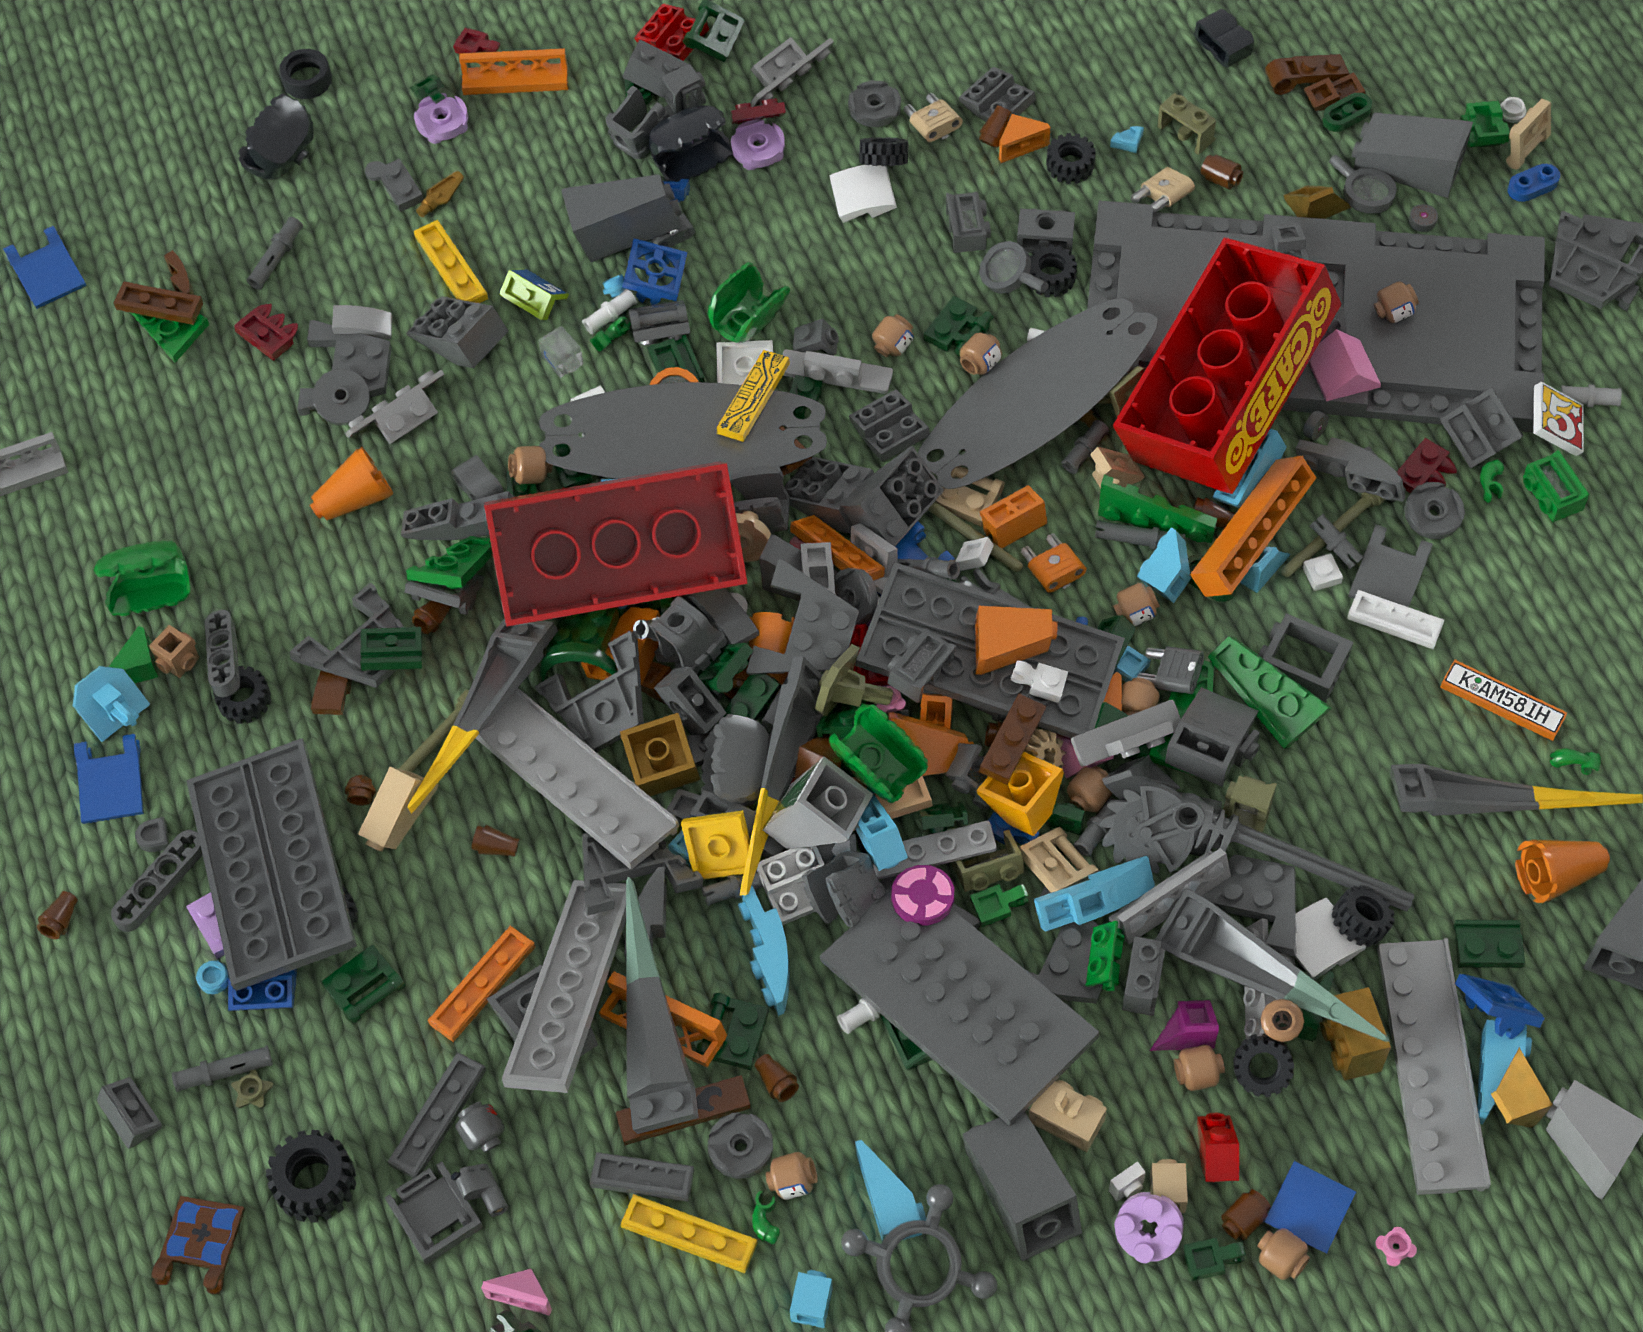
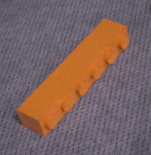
(1253, 526)

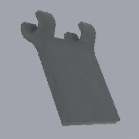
(1389, 571)

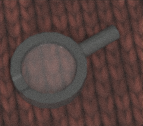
(1366, 188)
(1007, 268)

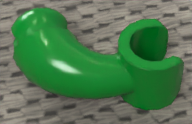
(615, 330)
(1487, 474)
(1568, 756)
(761, 1226)

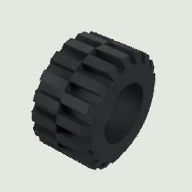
(297, 1155)

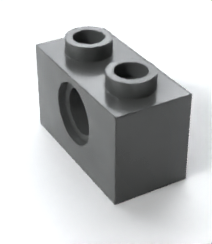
(1045, 228)
(691, 699)

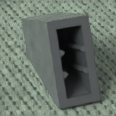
(774, 550)

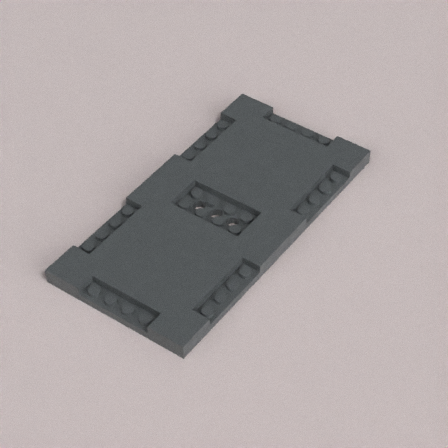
(1469, 332)

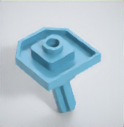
(108, 701)

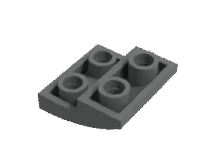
(995, 89)
(889, 425)

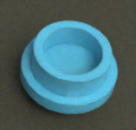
(614, 286)

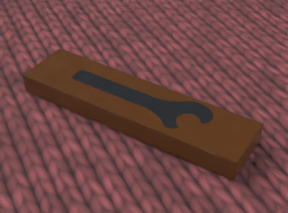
(712, 1103)

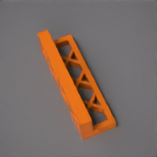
(514, 76)
(684, 1016)

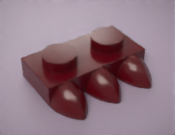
(769, 109)
(266, 332)
(1425, 465)

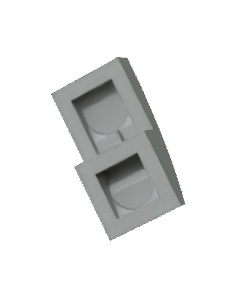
(360, 319)

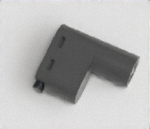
(479, 1182)

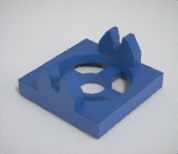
(654, 254)
(1499, 1001)

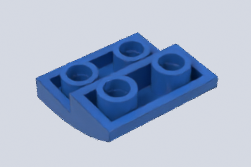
(268, 994)
(1310, 1206)

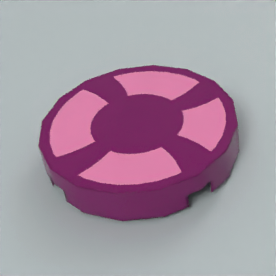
(922, 894)

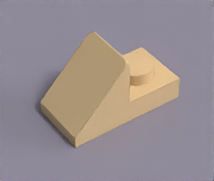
(1115, 465)

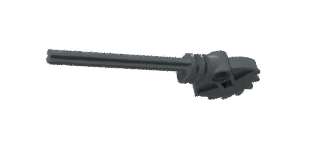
(1155, 828)

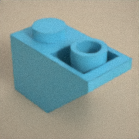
(1168, 567)

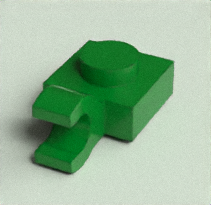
(993, 904)

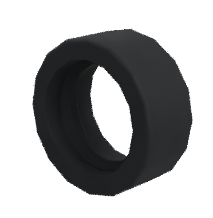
(305, 88)

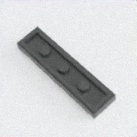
(437, 1116)

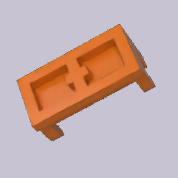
(1014, 516)

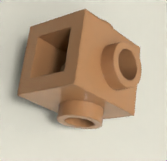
(174, 651)

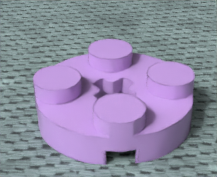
(441, 129)
(758, 156)
(1147, 1246)

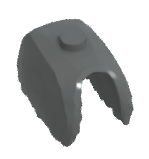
(735, 759)

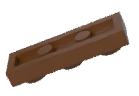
(158, 303)
(1012, 739)

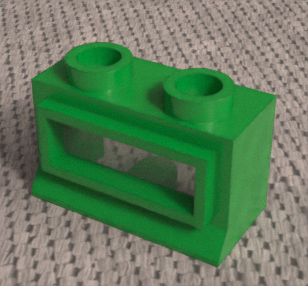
(1555, 486)

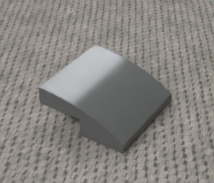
(1481, 427)

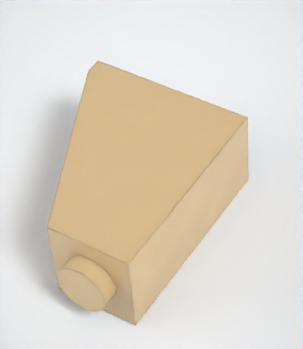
(389, 813)

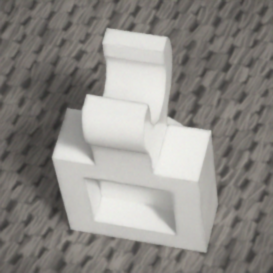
(1044, 681)

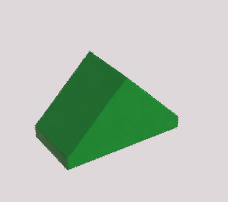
(137, 657)

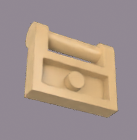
(1529, 132)
(967, 502)
(1051, 865)

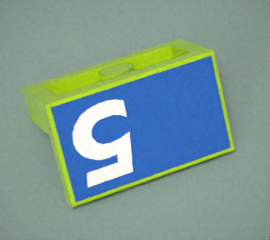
(531, 292)

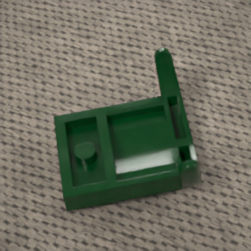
(582, 639)

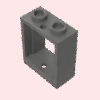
(1314, 636)

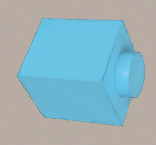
(811, 1298)

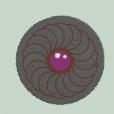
(1423, 218)
(1315, 425)

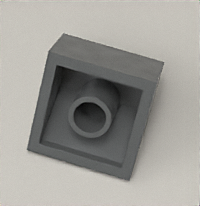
(649, 65)

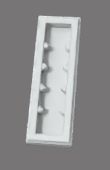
(1395, 619)

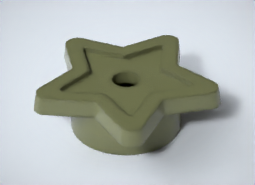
(245, 1084)

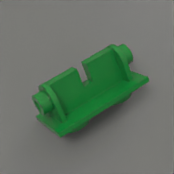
(1105, 947)

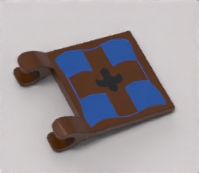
(201, 1237)

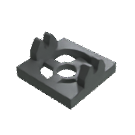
(463, 600)

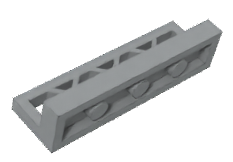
(33, 465)
(1158, 902)

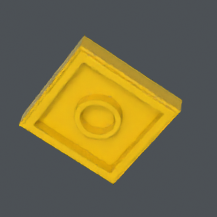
(717, 843)

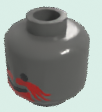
(480, 1127)

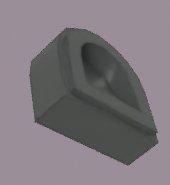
(152, 835)

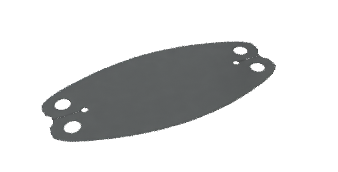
(1037, 392)
(676, 428)

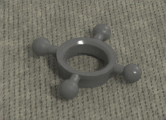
(939, 1198)

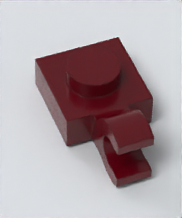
(474, 42)

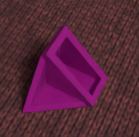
(1189, 1026)

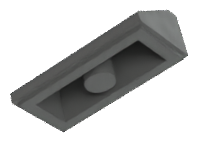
(128, 1111)

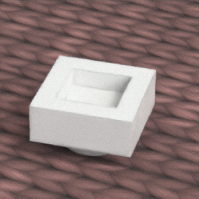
(974, 553)
(1322, 572)
(1128, 1182)

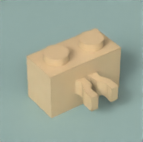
(1068, 1114)

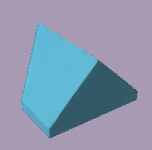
(1264, 568)

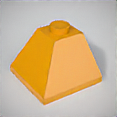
(1027, 797)

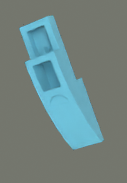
(1097, 896)
(771, 951)

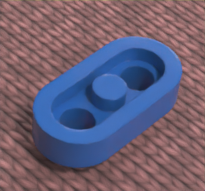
(1538, 181)

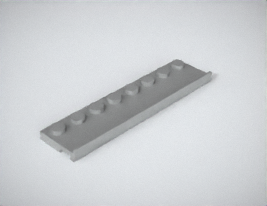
(577, 780)
(1433, 1067)

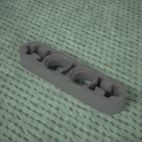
(226, 651)
(153, 877)

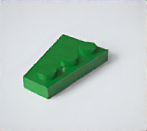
(172, 335)
(456, 566)

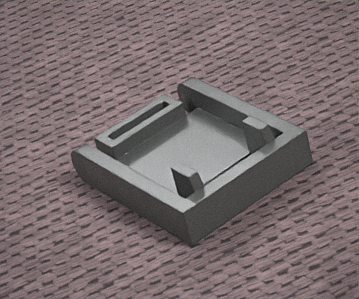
(432, 1208)

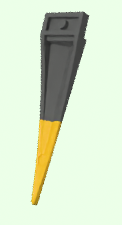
(505, 665)
(792, 727)
(1453, 793)

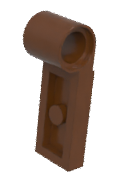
(1287, 72)

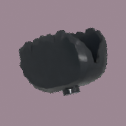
(277, 139)
(689, 143)

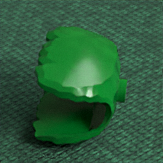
(741, 308)
(146, 577)
(880, 753)

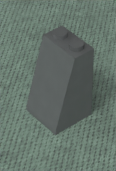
(1414, 150)
(616, 212)
(1620, 945)
(1023, 1184)

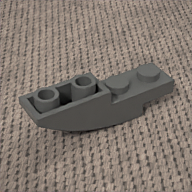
(1360, 467)
(448, 519)
(692, 805)

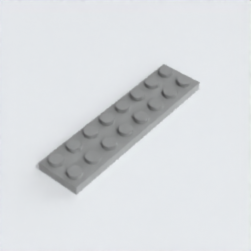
(566, 994)

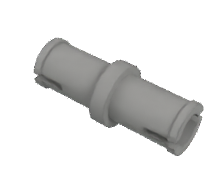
(1593, 396)

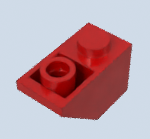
(1218, 1147)

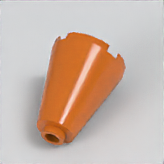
(351, 487)
(773, 635)
(1558, 866)

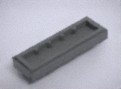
(642, 1176)

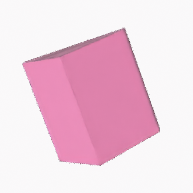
(1342, 367)

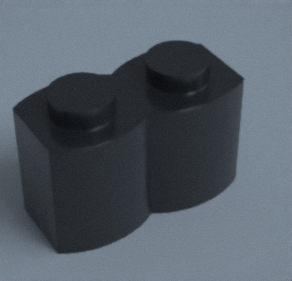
(1224, 37)

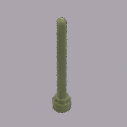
(1367, 500)
(972, 534)
(433, 740)

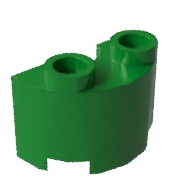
(1487, 124)

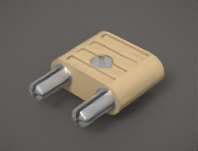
(935, 119)
(1164, 188)

